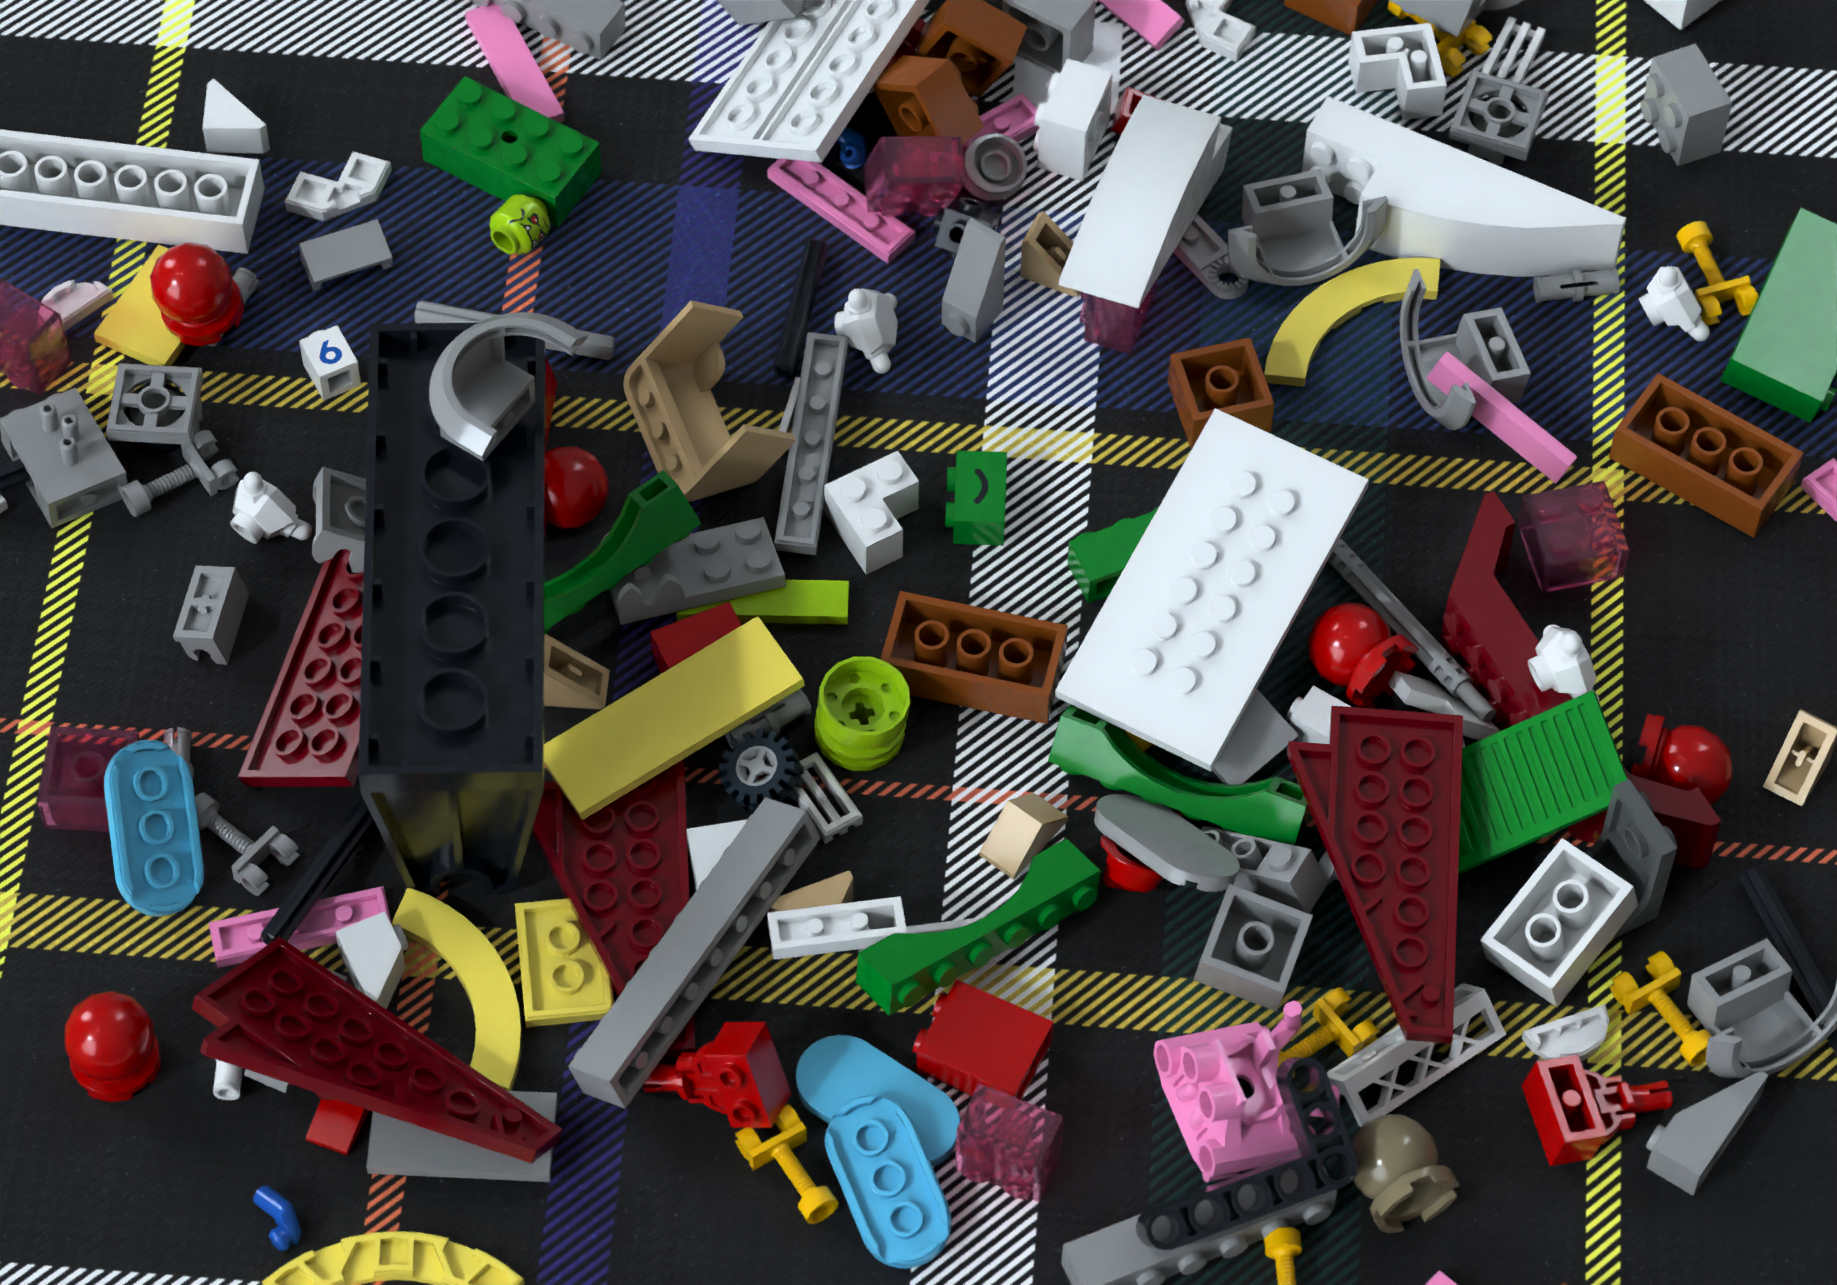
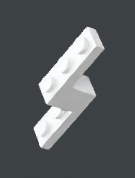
(844, 927)

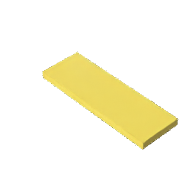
(670, 717)

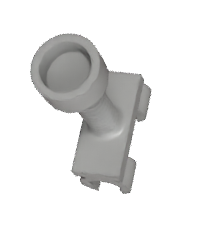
(219, 477)
(246, 868)

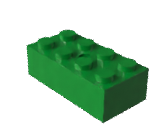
(510, 149)

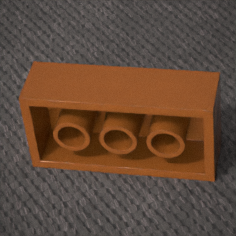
(1705, 455)
(976, 656)

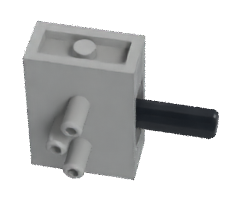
(60, 458)

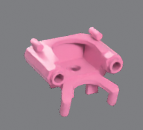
(1214, 1116)

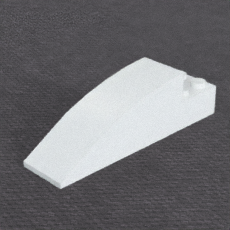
(1146, 200)
(1456, 203)

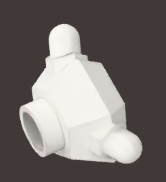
(1674, 302)
(870, 325)
(265, 512)
(1562, 663)

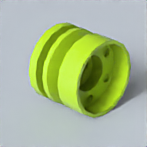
(862, 713)

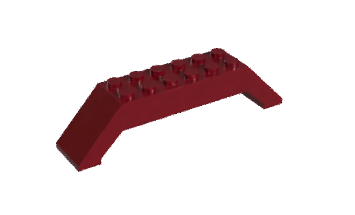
(1493, 647)

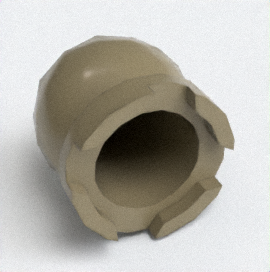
(1401, 1172)

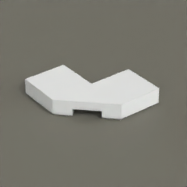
(1219, 30)
(324, 198)
(1435, 699)

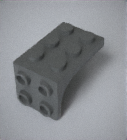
(1636, 850)

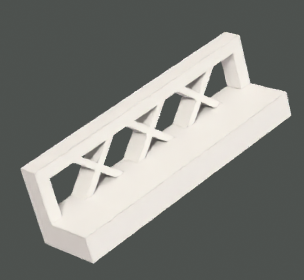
(1392, 1049)

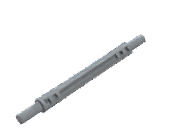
(1403, 622)

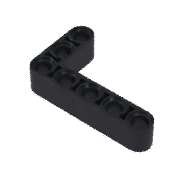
(1266, 1179)

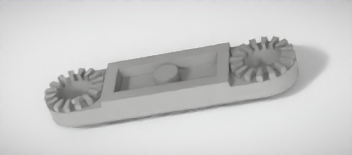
(1208, 258)

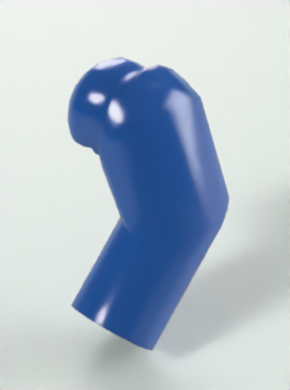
(852, 148)
(283, 1212)

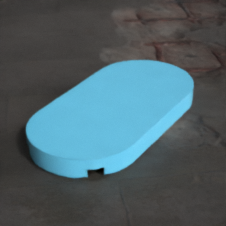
(153, 828)
(850, 1067)
(888, 1181)

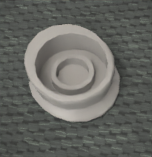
(994, 167)

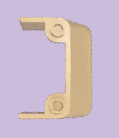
(678, 412)

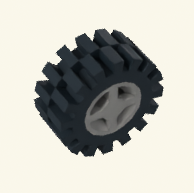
(753, 759)

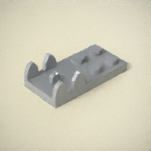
(339, 516)
(701, 571)

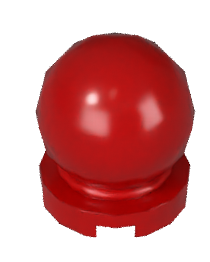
(196, 293)
(573, 487)
(1356, 651)
(1685, 758)
(112, 1046)

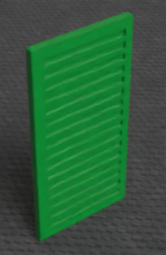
(1536, 779)

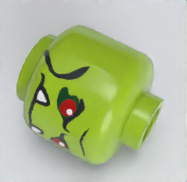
(519, 224)

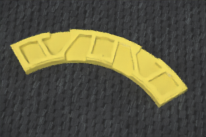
(1333, 305)
(481, 975)
(395, 1257)

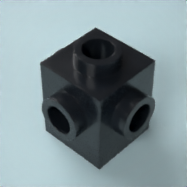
(953, 219)

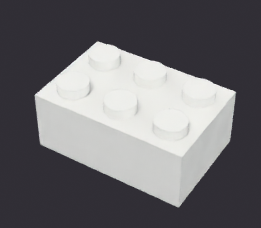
(1559, 922)

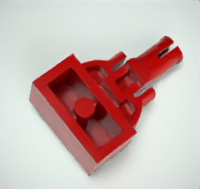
(730, 1075)
(1583, 1109)

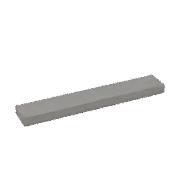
(811, 453)

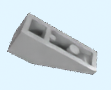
(975, 282)
(1701, 1133)

